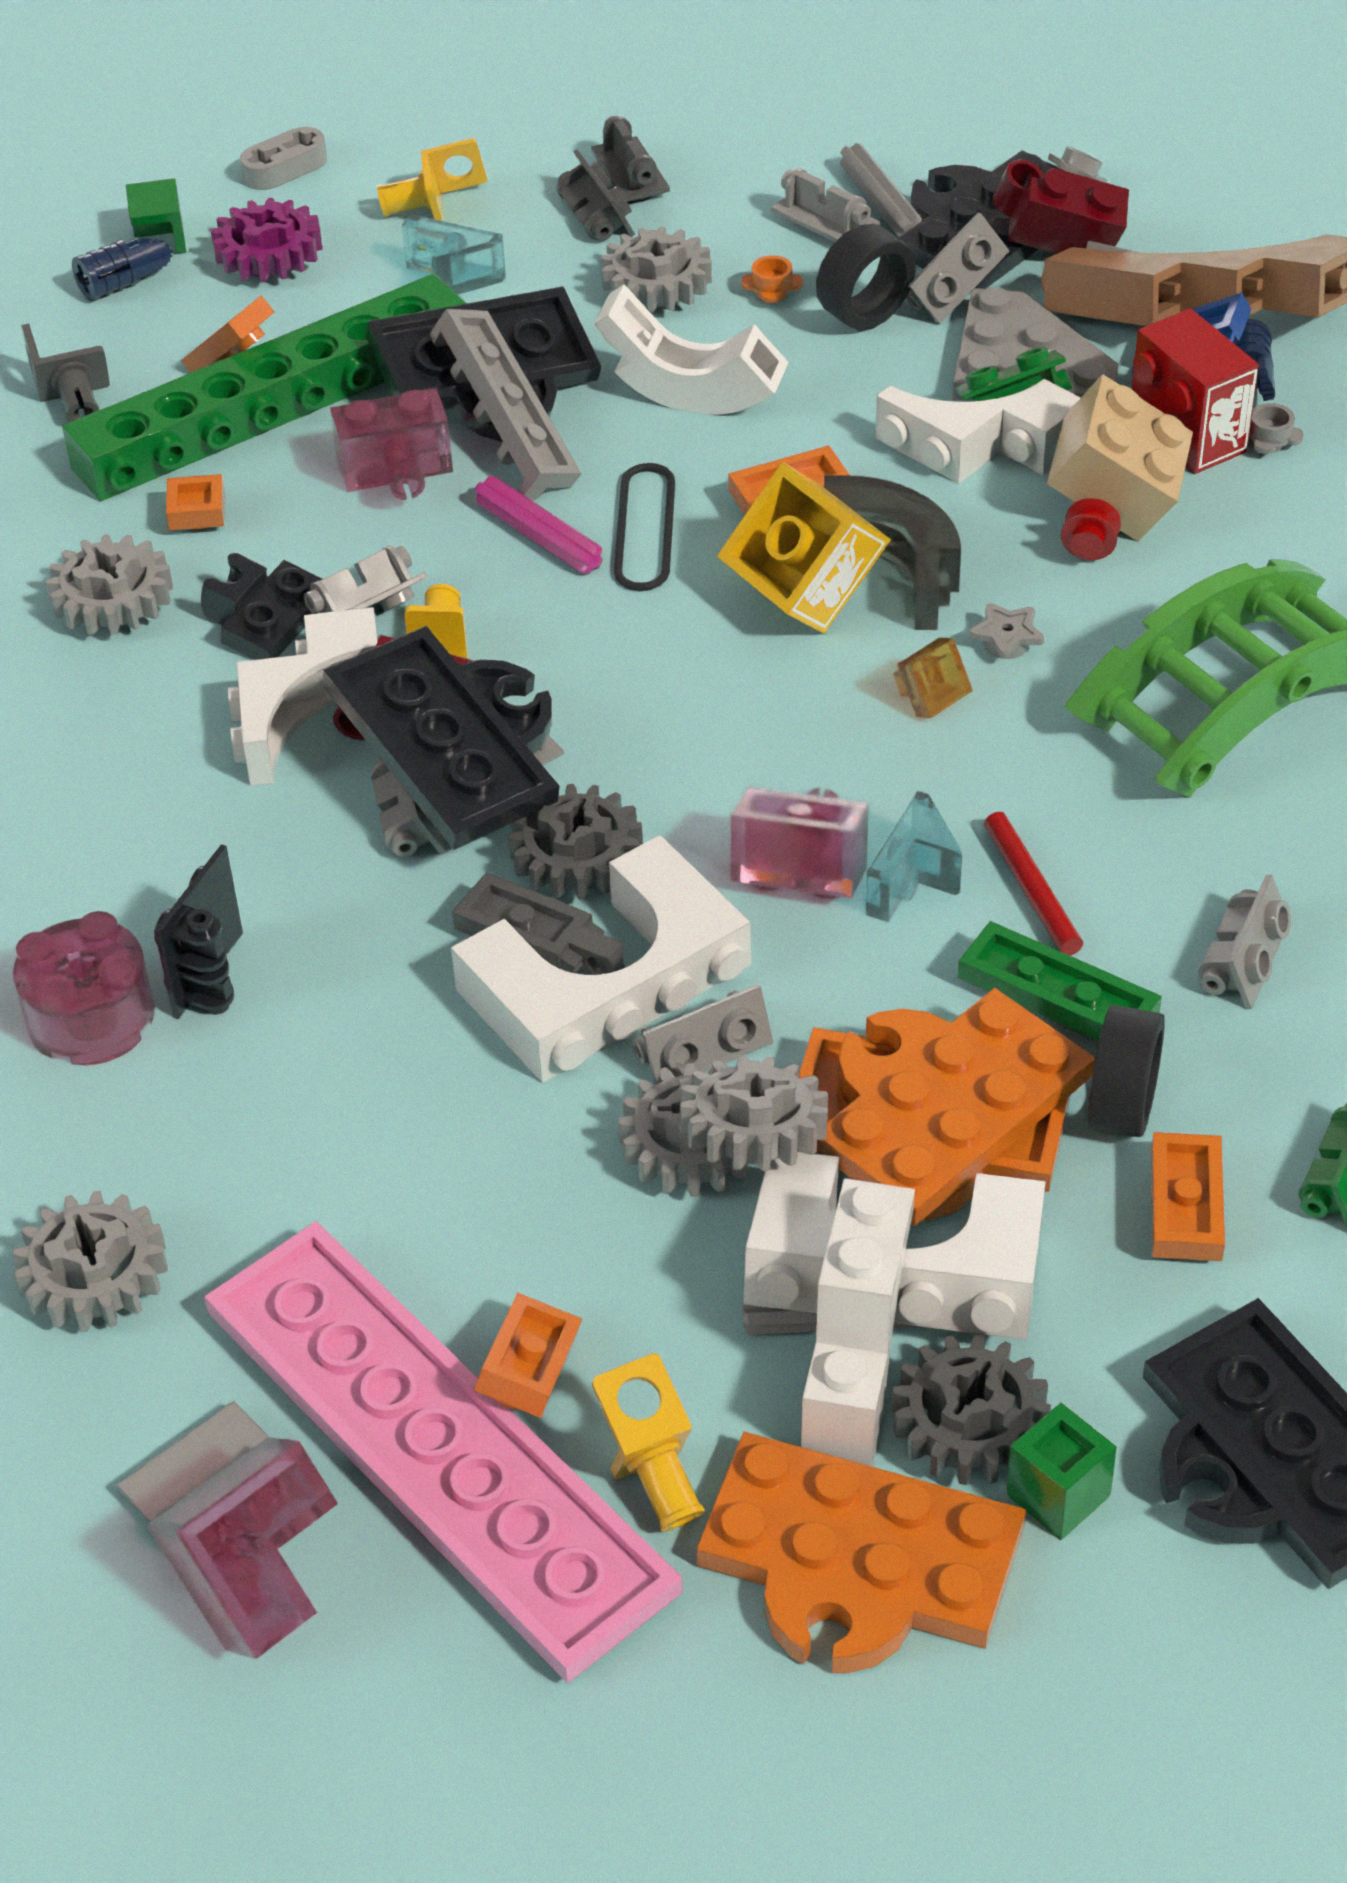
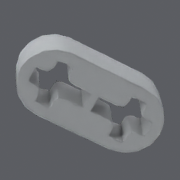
(283, 158)

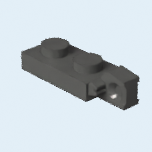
(552, 928)

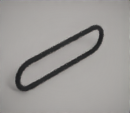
(668, 527)

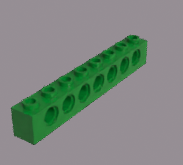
(239, 395)

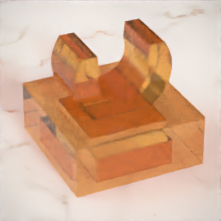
(933, 677)

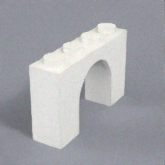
(564, 1017)
(966, 1284)

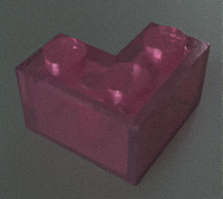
(229, 1538)

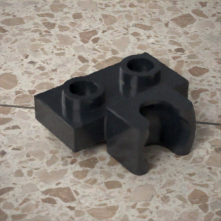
(257, 610)

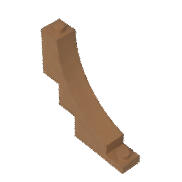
(1148, 287)

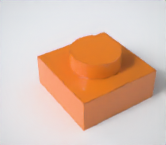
(195, 502)

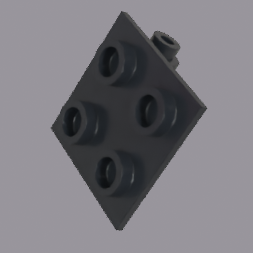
(197, 938)

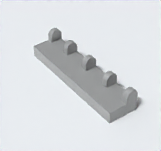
(506, 401)

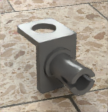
(68, 376)

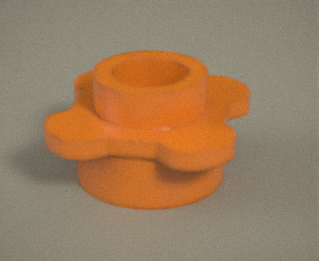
(772, 278)

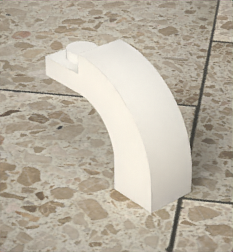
(686, 373)

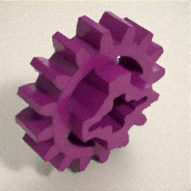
(266, 239)

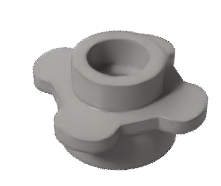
(1273, 428)

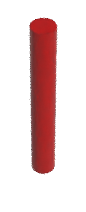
(1033, 883)

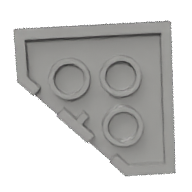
(1011, 322)

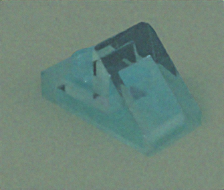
(455, 253)
(914, 853)

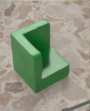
(156, 210)
(1061, 1470)

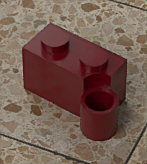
(1059, 208)

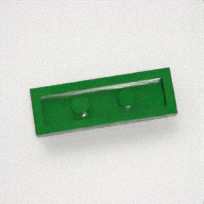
(1049, 980)

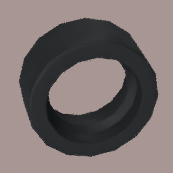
(844, 266)
(1126, 1070)

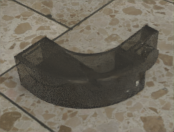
(920, 533)

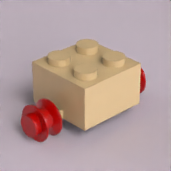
(1118, 467)

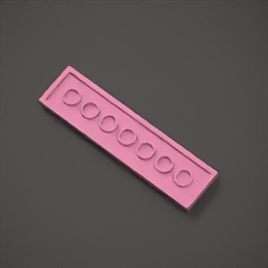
(445, 1454)

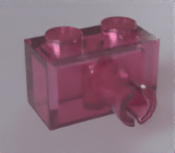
(392, 441)
(799, 842)

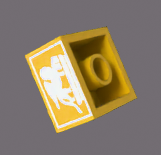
(803, 548)

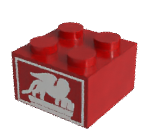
(1199, 379)

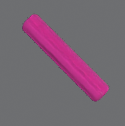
(539, 525)

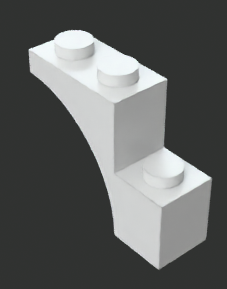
(967, 435)
(287, 690)
(856, 1320)

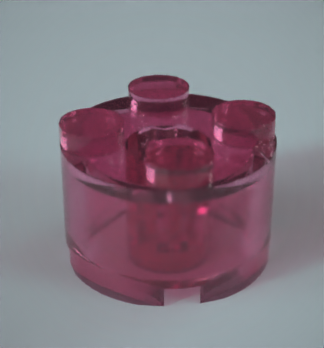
(83, 989)

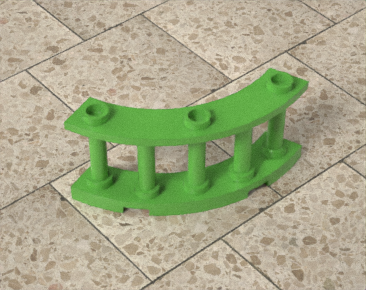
(1210, 608)

